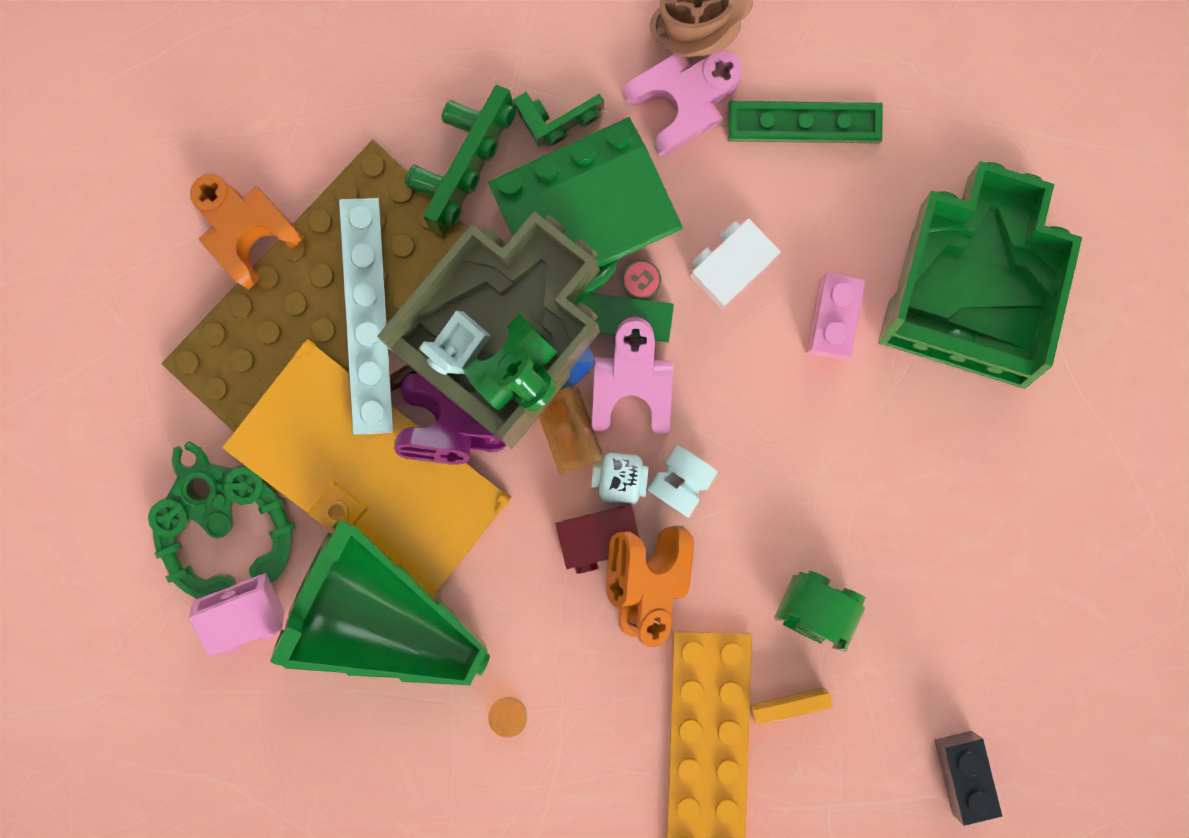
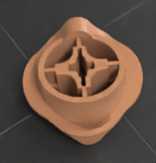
(698, 25)

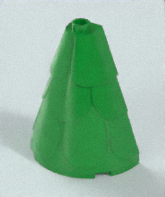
(374, 620)

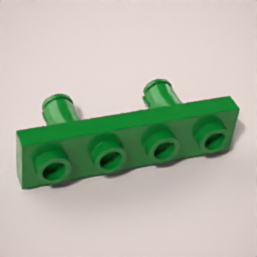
(464, 173)

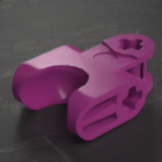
(447, 439)

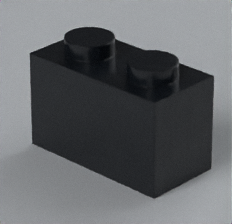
(968, 778)

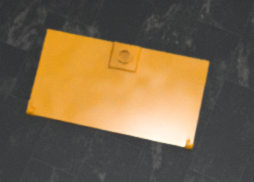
(307, 450)

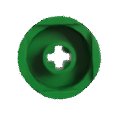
(820, 611)

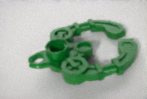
(214, 515)

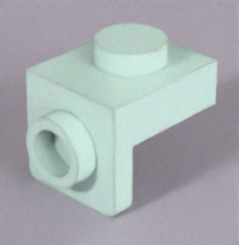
(456, 344)

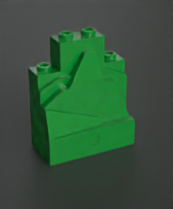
(985, 279)

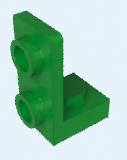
(534, 117)

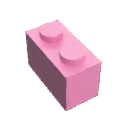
(835, 316)
(237, 615)

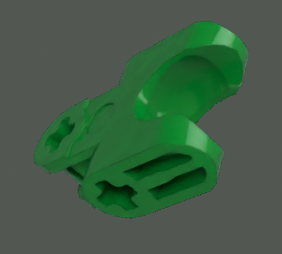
(516, 369)

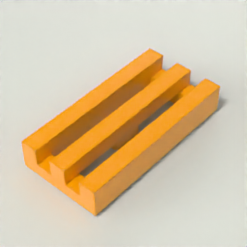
(791, 706)

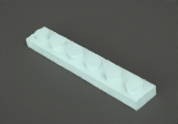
(365, 316)

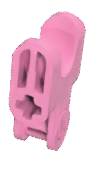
(690, 91)
(633, 373)

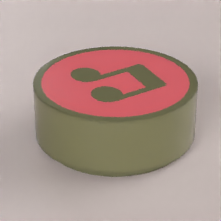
(641, 279)

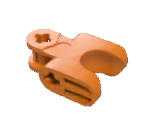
(238, 224)
(647, 588)

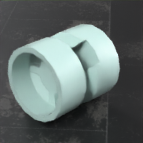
(695, 473)

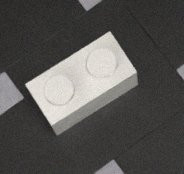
(734, 263)

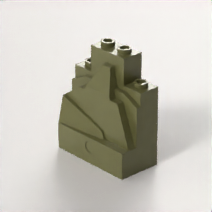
(531, 275)

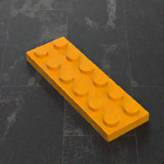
(709, 735)

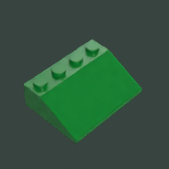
(597, 190)

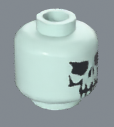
(620, 478)

